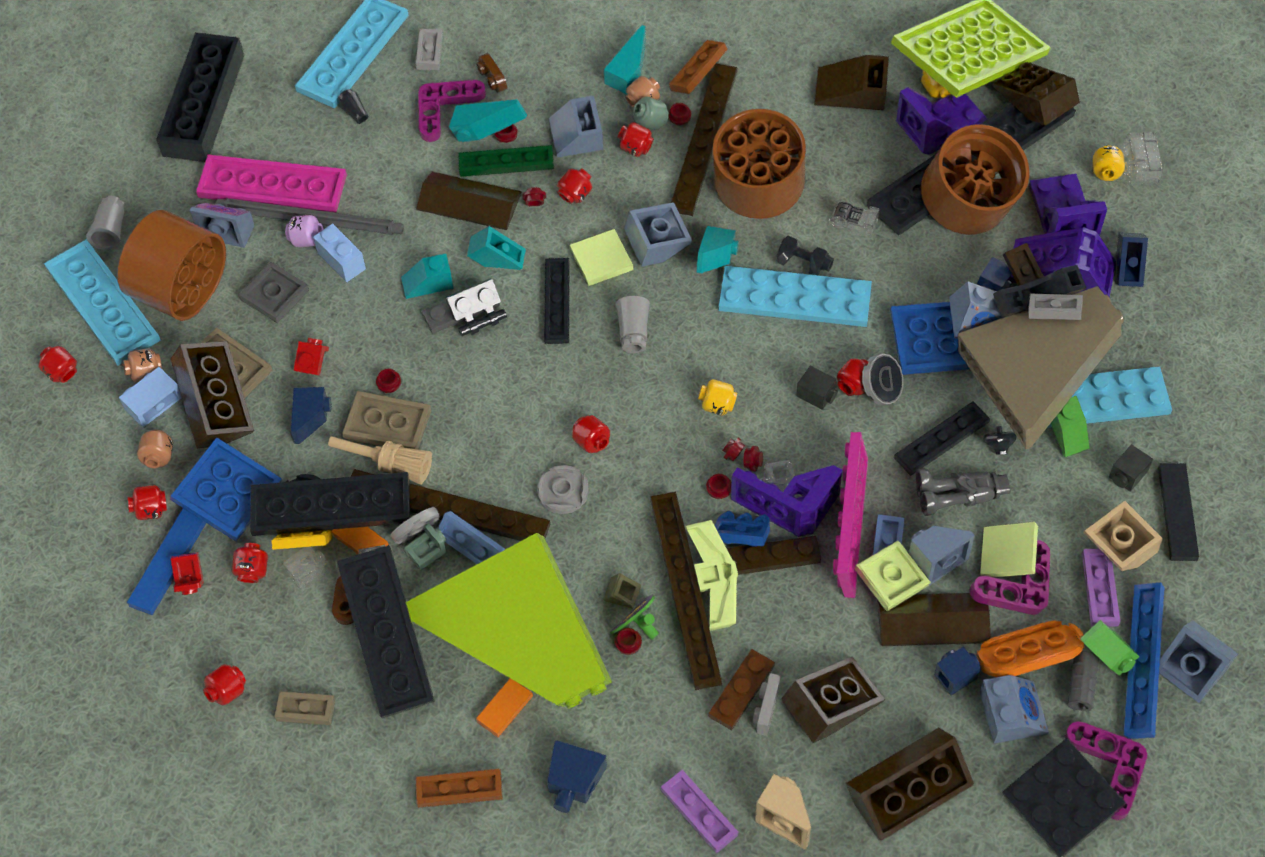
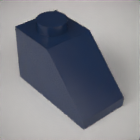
(1131, 259)
(308, 411)

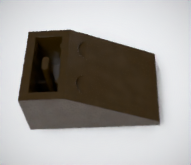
(853, 83)
(1039, 92)

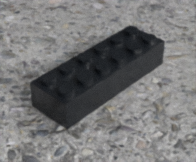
(200, 97)

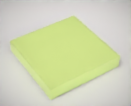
(601, 257)
(1009, 550)
(892, 575)

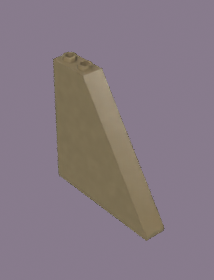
(1039, 363)

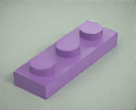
(1100, 588)
(699, 811)

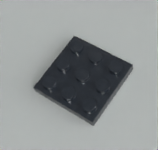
(1063, 798)

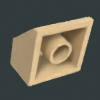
(1125, 537)
(784, 811)

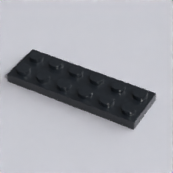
(329, 504)
(385, 631)

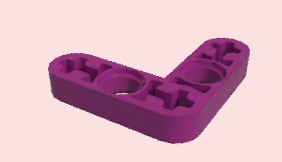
(434, 101)
(1024, 591)
(1119, 755)

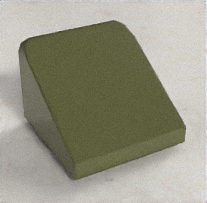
(622, 591)

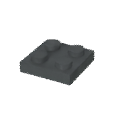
(274, 292)

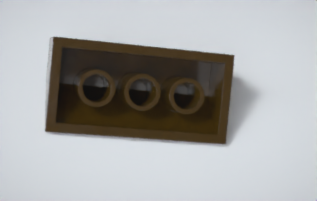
(211, 393)
(910, 783)

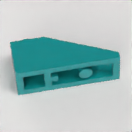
(627, 63)
(480, 120)

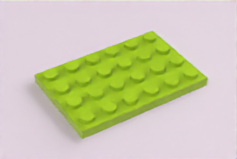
(970, 46)

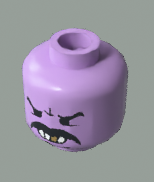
(302, 229)

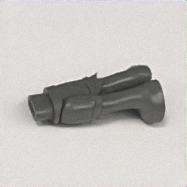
(968, 488)

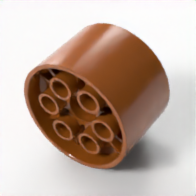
(779, 140)
(975, 211)
(171, 264)

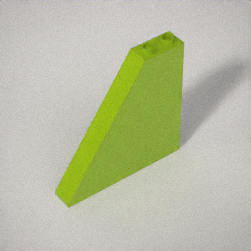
(519, 622)

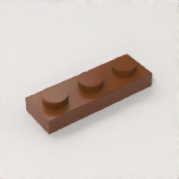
(698, 66)
(459, 788)

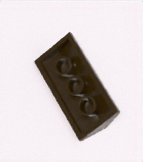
(468, 200)
(935, 621)

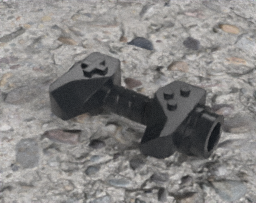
(818, 259)

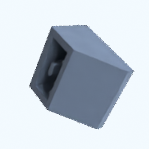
(576, 127)

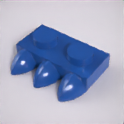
(743, 529)

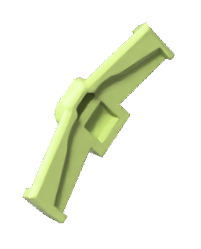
(715, 574)

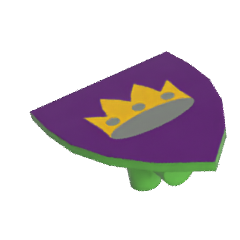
(643, 621)

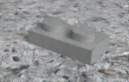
(429, 49)
(1055, 306)
(769, 694)

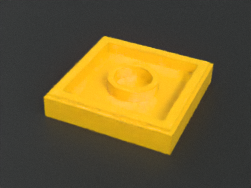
(301, 539)

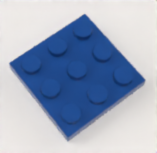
(926, 338)
(221, 488)

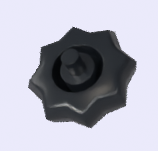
(1000, 440)

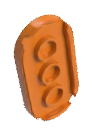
(1030, 649)

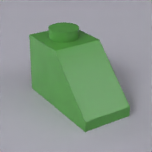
(1071, 428)
(1110, 648)

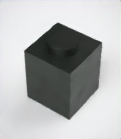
(817, 388)
(1130, 468)

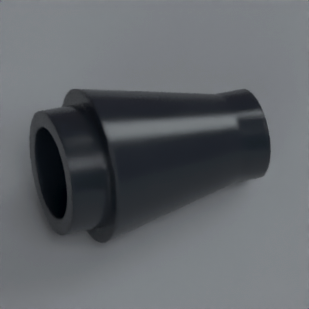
(351, 103)

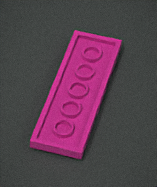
(272, 183)
(851, 517)

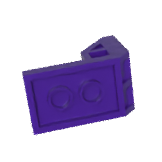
(933, 123)
(1063, 205)
(1072, 248)
(796, 515)

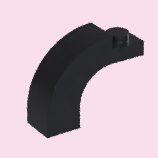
(1017, 299)

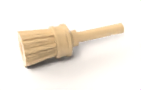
(391, 457)

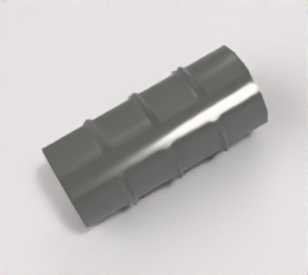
(1083, 681)

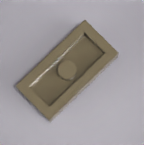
(305, 708)

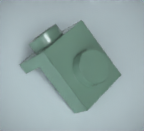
(427, 547)

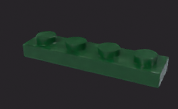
(506, 160)

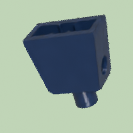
(574, 774)

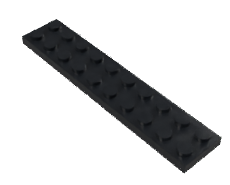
(902, 200)

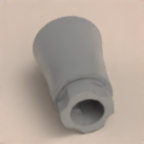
(107, 224)
(633, 322)

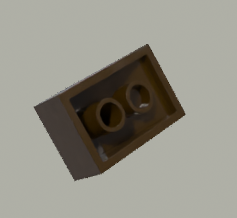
(831, 698)

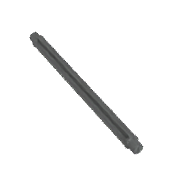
(325, 218)

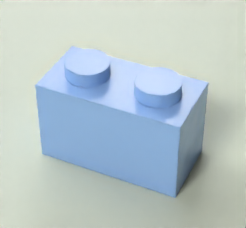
(339, 252)
(150, 396)

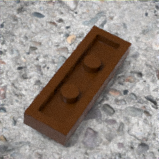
(741, 689)

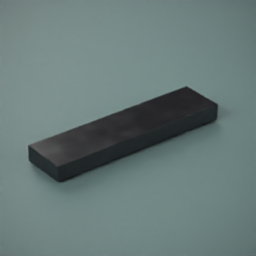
(557, 301)
(942, 438)
(1178, 512)

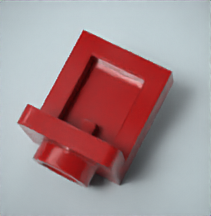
(310, 356)
(187, 573)

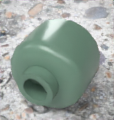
(650, 113)

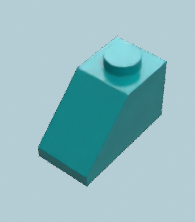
(716, 248)
(495, 250)
(428, 277)

